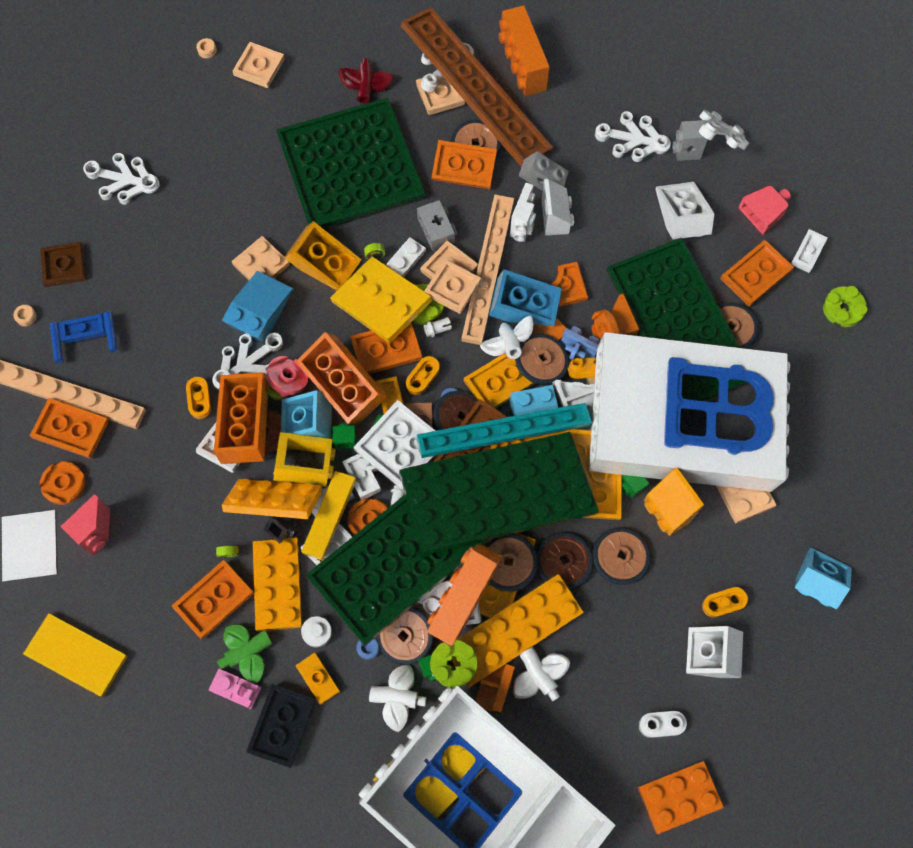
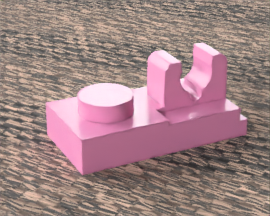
(235, 688)

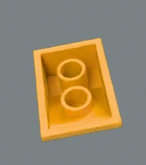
(322, 257)
(673, 502)

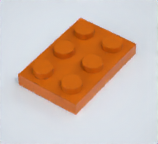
(464, 164)
(756, 273)
(379, 355)
(69, 428)
(212, 599)
(680, 797)

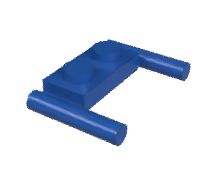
(82, 329)

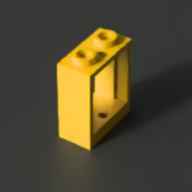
(298, 474)

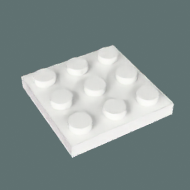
(393, 442)

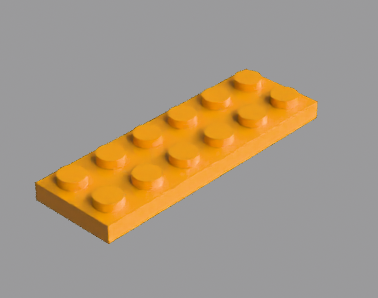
(520, 626)

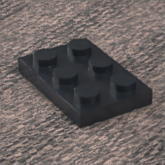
(281, 726)

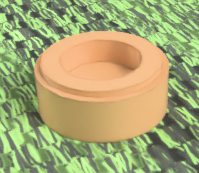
(206, 48)
(25, 315)

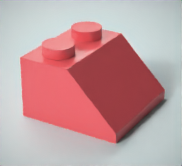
(89, 525)

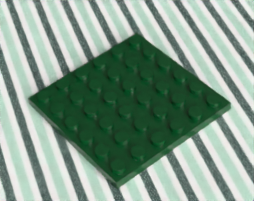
(350, 164)

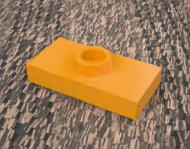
(392, 390)
(317, 678)

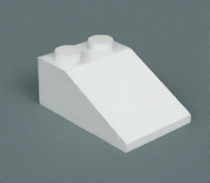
(685, 210)

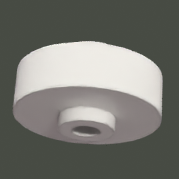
(316, 631)

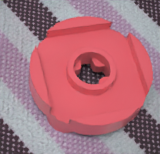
(282, 384)

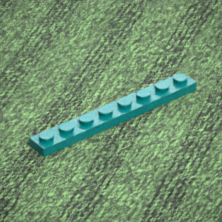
(503, 430)

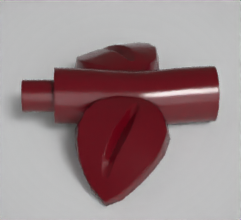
(365, 80)

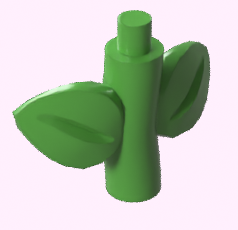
(245, 652)

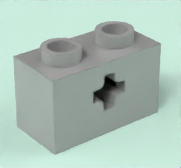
(689, 142)
(539, 167)
(436, 225)

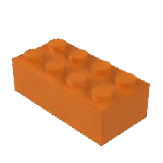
(524, 51)
(341, 379)
(241, 418)
(462, 598)

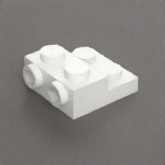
(523, 216)

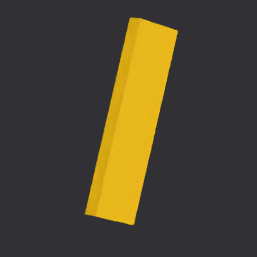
(329, 515)

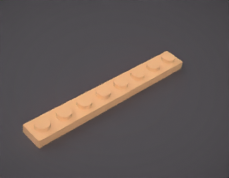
(488, 269)
(49, 387)

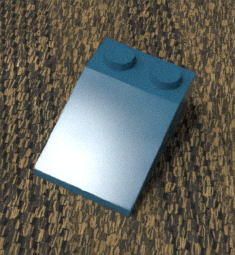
(522, 296)
(258, 306)

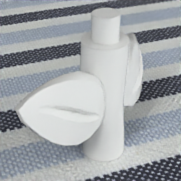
(509, 339)
(540, 674)
(397, 697)

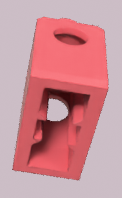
(765, 207)

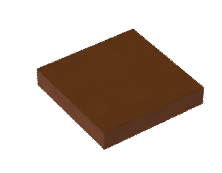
(63, 264)

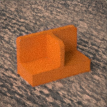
(494, 689)

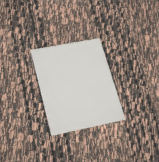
(28, 545)

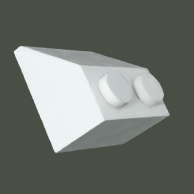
(556, 209)
(715, 652)

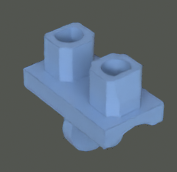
(578, 344)

